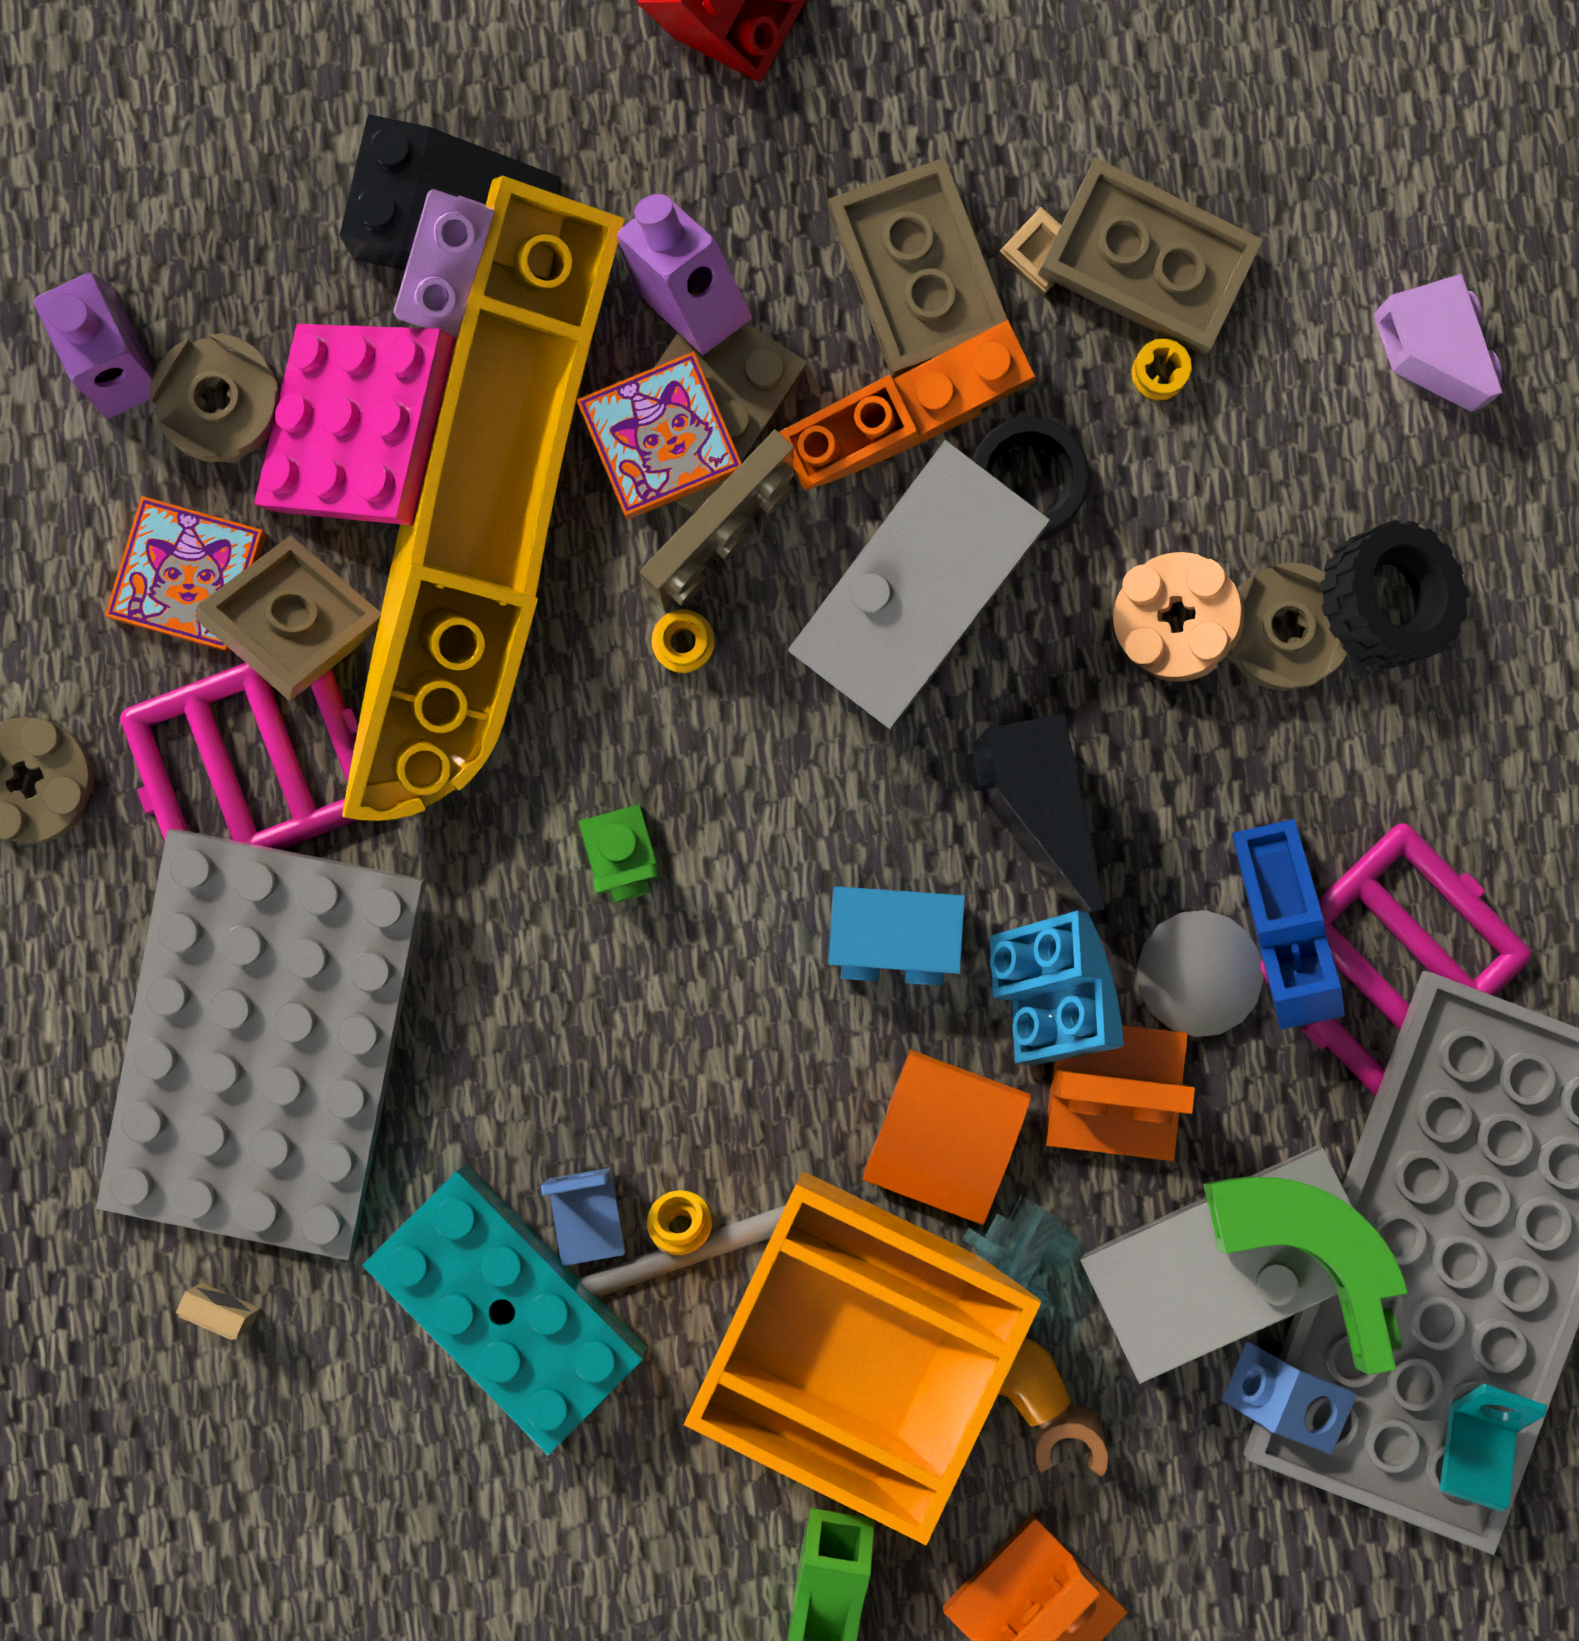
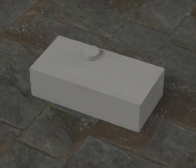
(919, 585)
(1183, 1298)

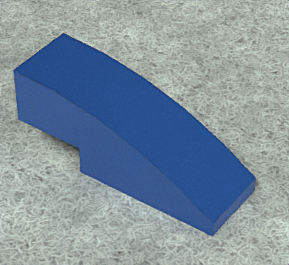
(1288, 925)

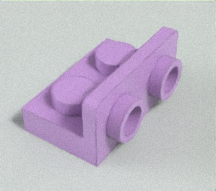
(443, 262)

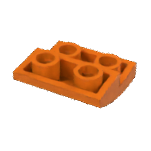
(947, 1137)

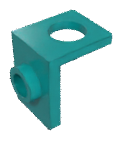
(1483, 1445)

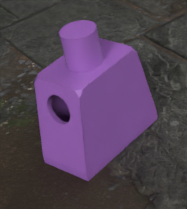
(665, 250)
(93, 336)

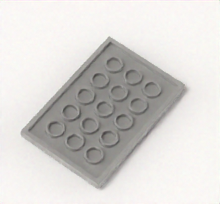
(260, 1043)

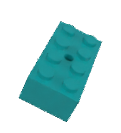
(558, 1349)

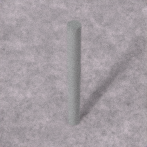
(660, 1263)

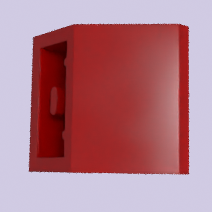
(729, 31)

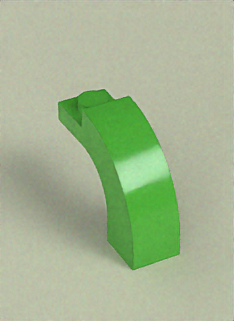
(1281, 1211)
(832, 1577)

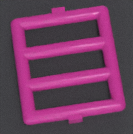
(194, 701)
(1458, 890)

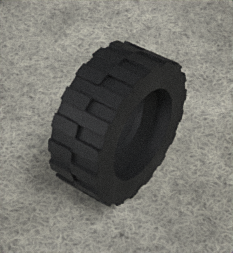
(1433, 580)

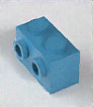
(896, 933)

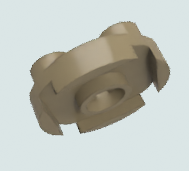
(209, 364)
(1298, 661)
(62, 792)

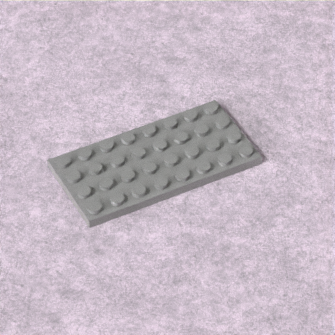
(1479, 1202)

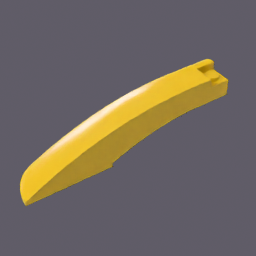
(474, 557)

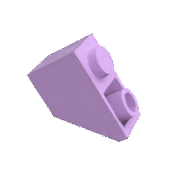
(1438, 342)

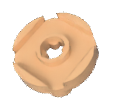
(1204, 641)

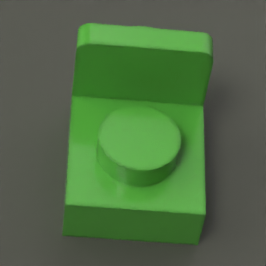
(620, 853)

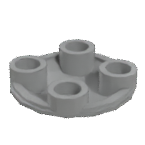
(1199, 973)

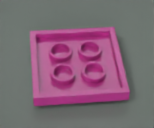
(355, 422)

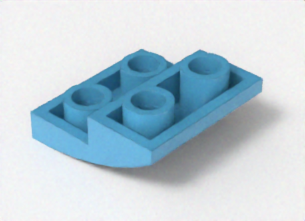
(1057, 989)

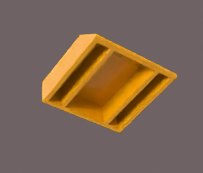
(864, 1357)

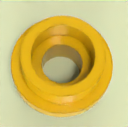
(683, 621)
(679, 1204)

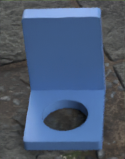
(586, 1216)
(1279, 1395)

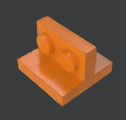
(1122, 1097)
(1034, 1593)

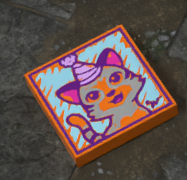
(660, 435)
(175, 564)

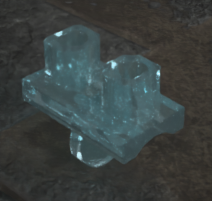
(1021, 1242)

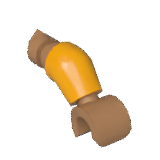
(1043, 1400)

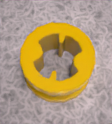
(1170, 350)

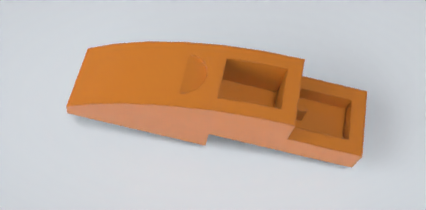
(909, 408)

